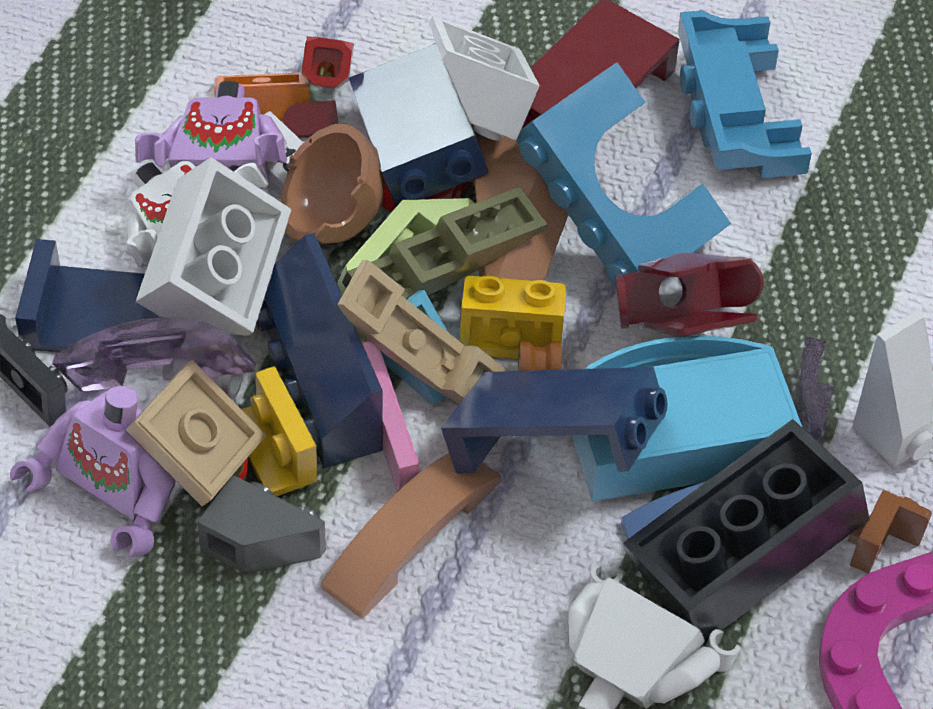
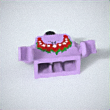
(219, 128)
(107, 462)

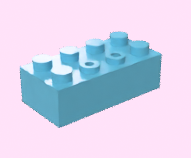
(720, 405)

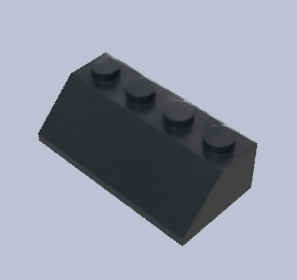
(749, 529)

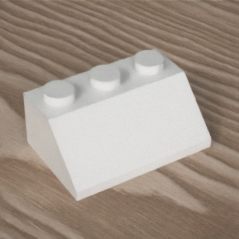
(488, 77)
(215, 250)

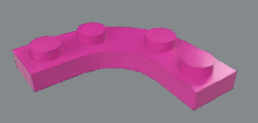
(859, 623)

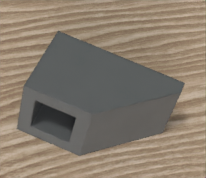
(258, 530)

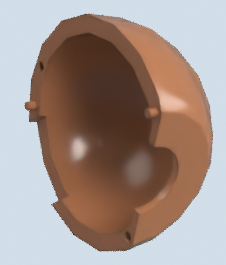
(333, 185)

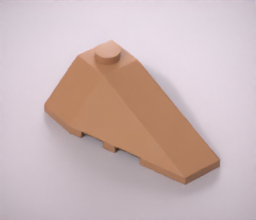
(506, 172)

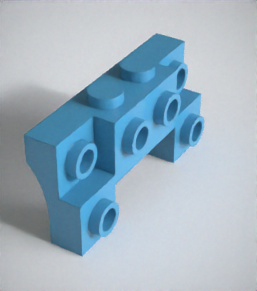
(727, 97)

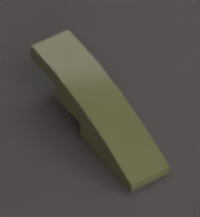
(461, 243)

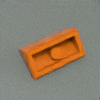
(272, 91)

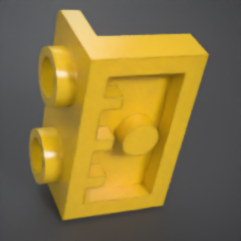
(506, 311)
(287, 453)

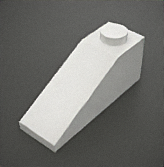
(898, 393)

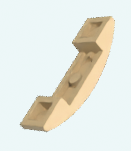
(409, 336)

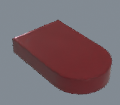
(308, 118)

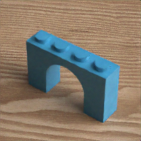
(563, 152)

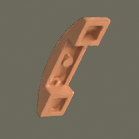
(401, 529)

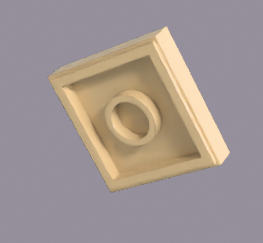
(196, 432)

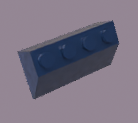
(321, 356)

